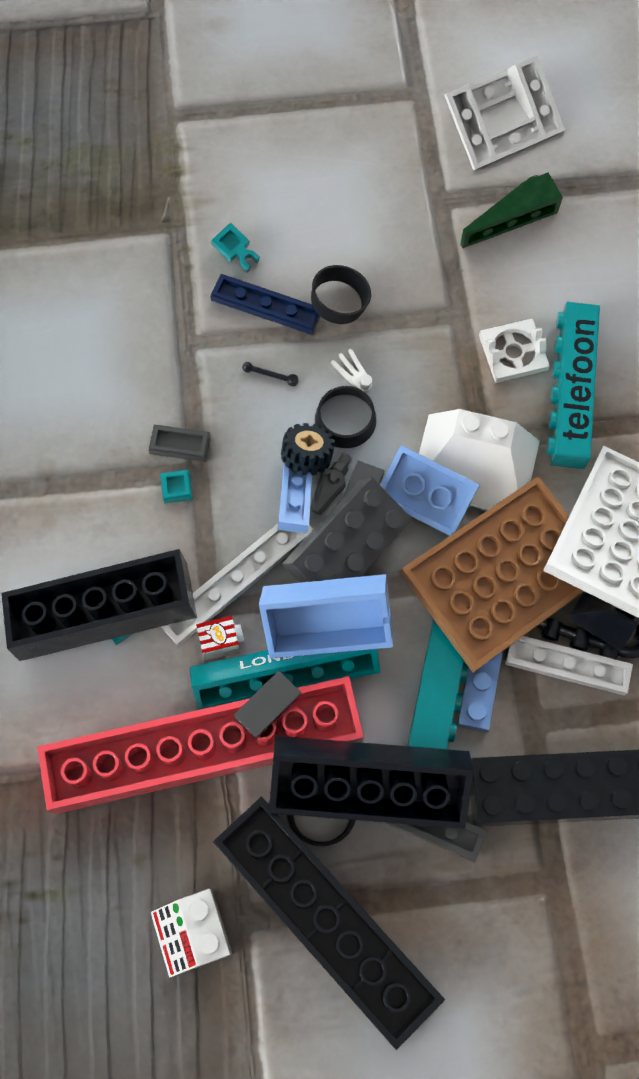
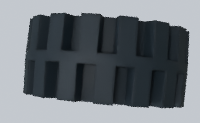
(307, 449)

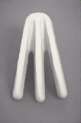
(358, 379)

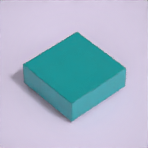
(176, 486)

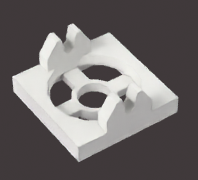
(527, 328)

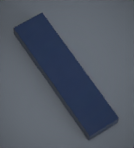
(265, 304)

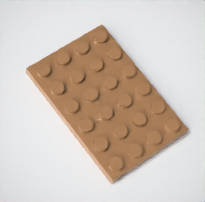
(489, 576)

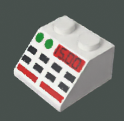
(191, 932)

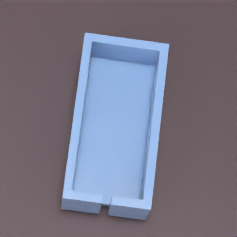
(327, 616)

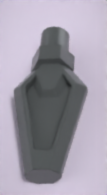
(330, 484)

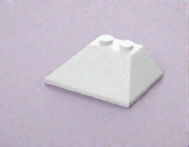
(505, 112)
(483, 449)

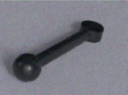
(292, 379)

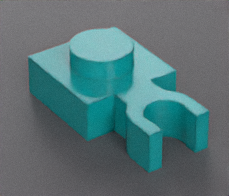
(233, 245)

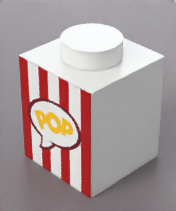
(219, 637)

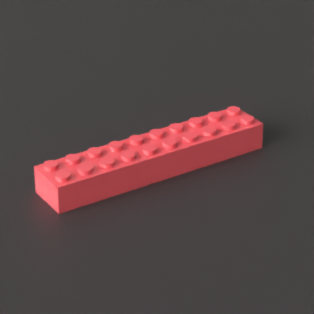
(186, 748)

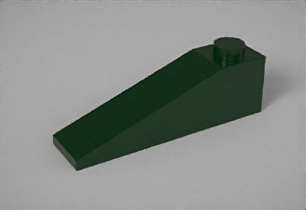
(525, 204)

